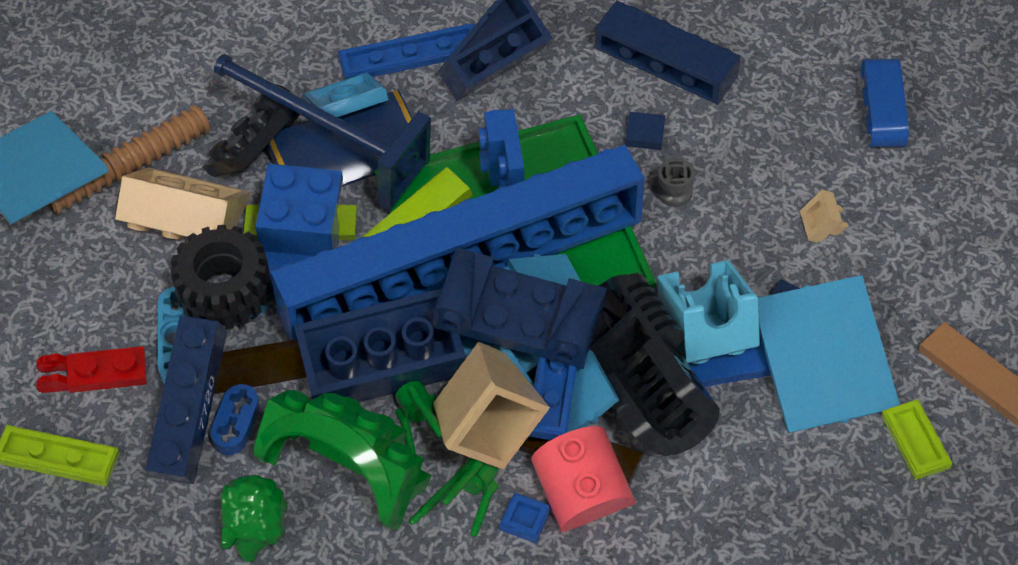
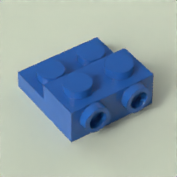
(501, 148)

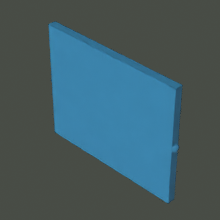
(43, 165)
(825, 354)

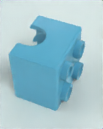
(715, 318)

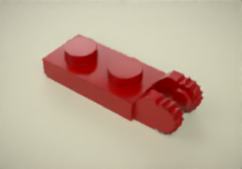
(93, 370)

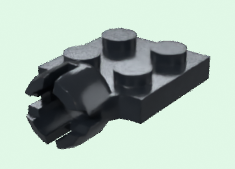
(249, 136)

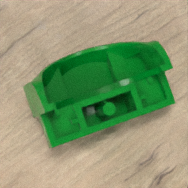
(351, 437)

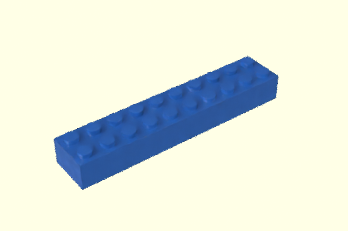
(512, 222)

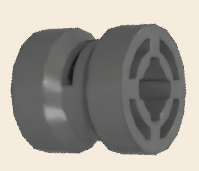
(675, 182)

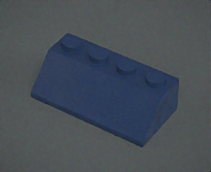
(378, 349)

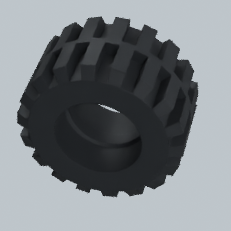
(220, 252)

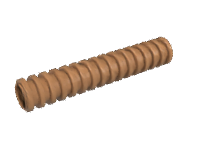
(140, 152)

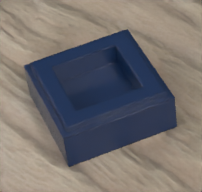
(645, 130)

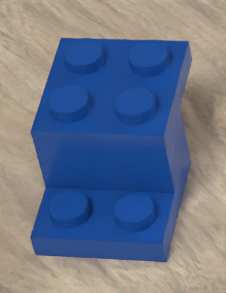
(298, 213)

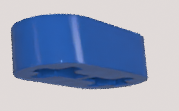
(227, 416)

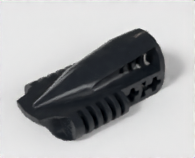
(653, 381)

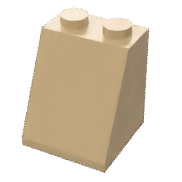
(488, 407)

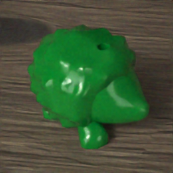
(252, 515)

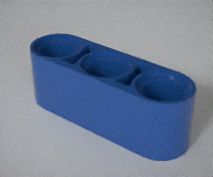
(886, 102)

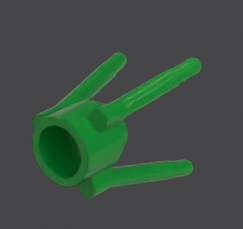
(415, 405)
(473, 478)

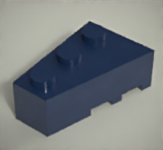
(497, 43)

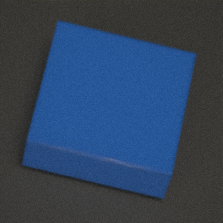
(525, 517)

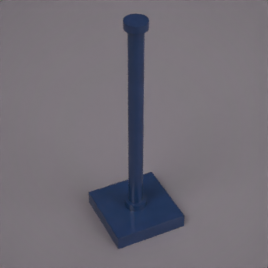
(398, 163)

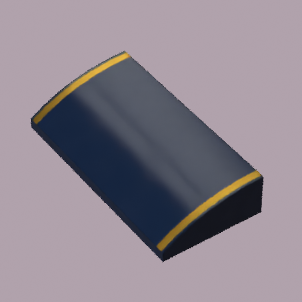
(320, 148)

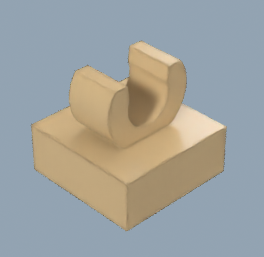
(822, 217)

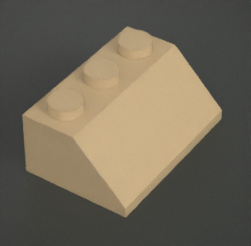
(177, 203)

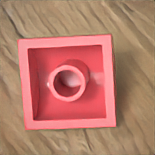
(581, 477)

